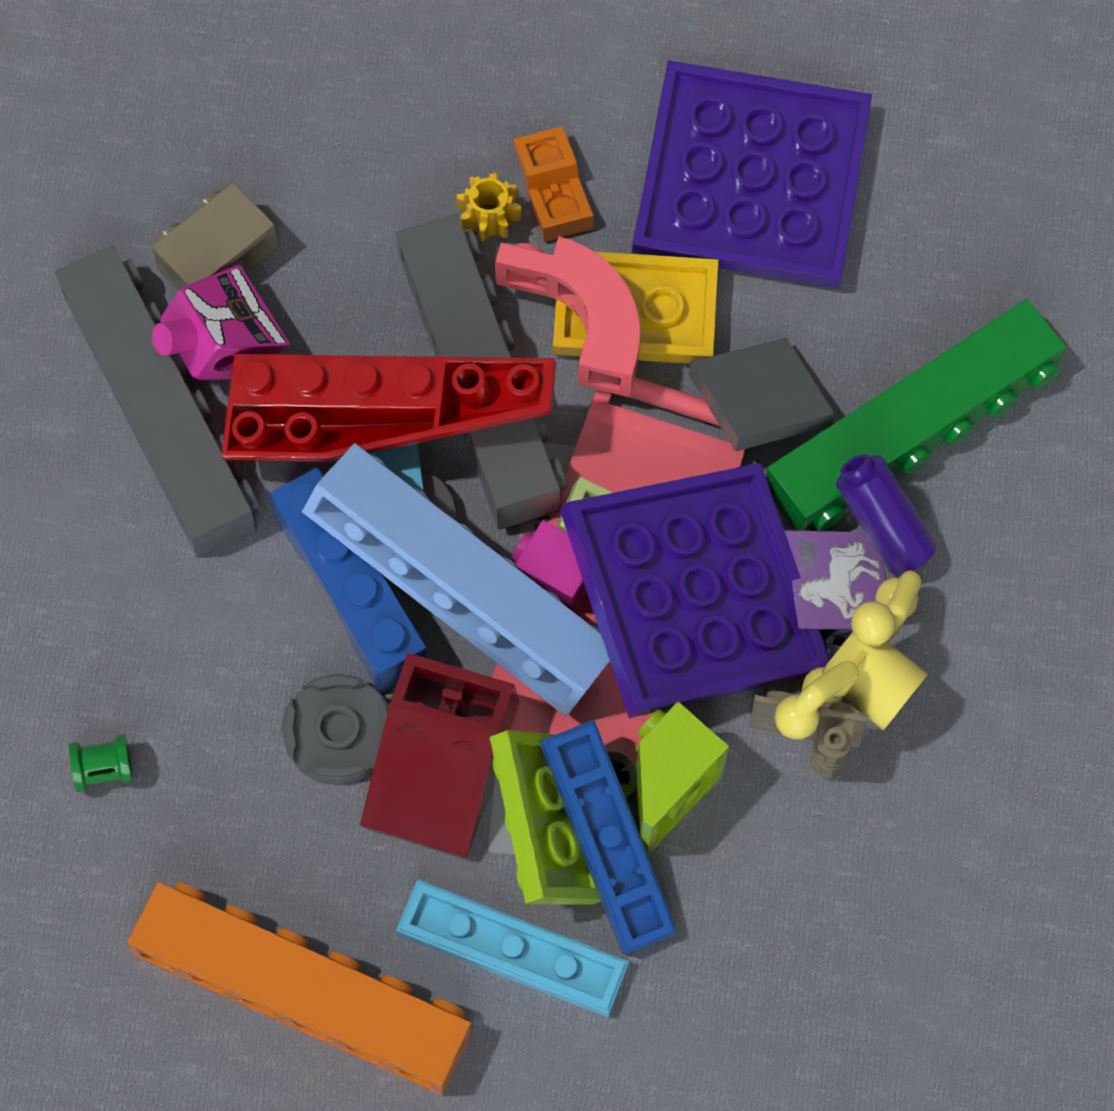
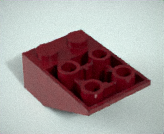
(437, 755)

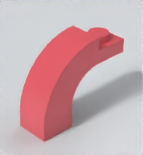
(596, 296)

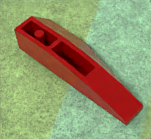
(326, 403)

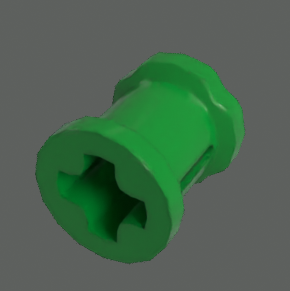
(100, 763)

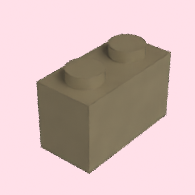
(219, 235)

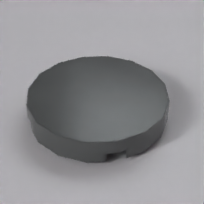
(335, 729)

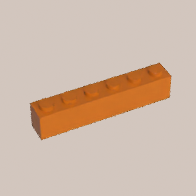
(300, 986)

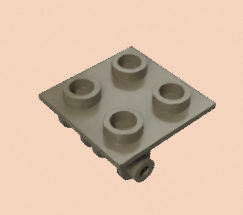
(835, 734)

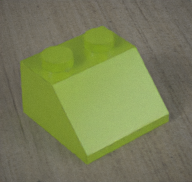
(675, 770)

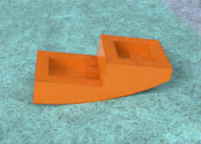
(553, 183)

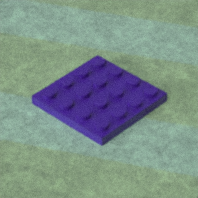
(753, 173)
(692, 588)

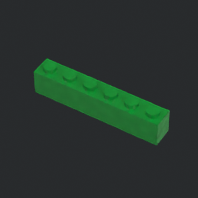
(920, 413)

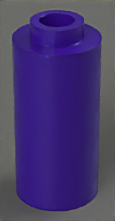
(885, 513)

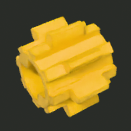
(488, 192)

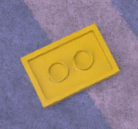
(673, 306)

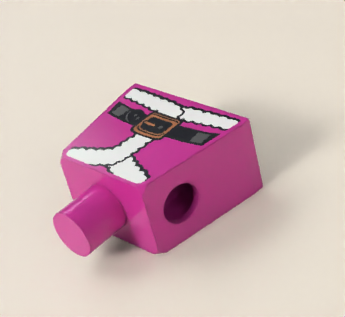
(214, 322)

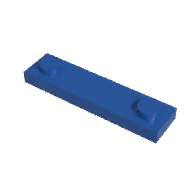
(608, 837)

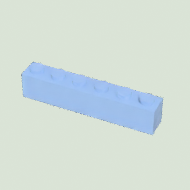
(458, 578)

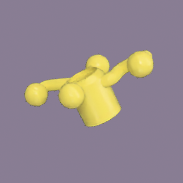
(865, 668)

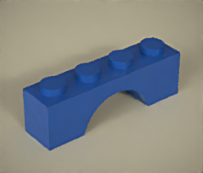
(357, 591)

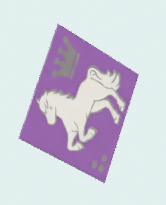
(836, 576)

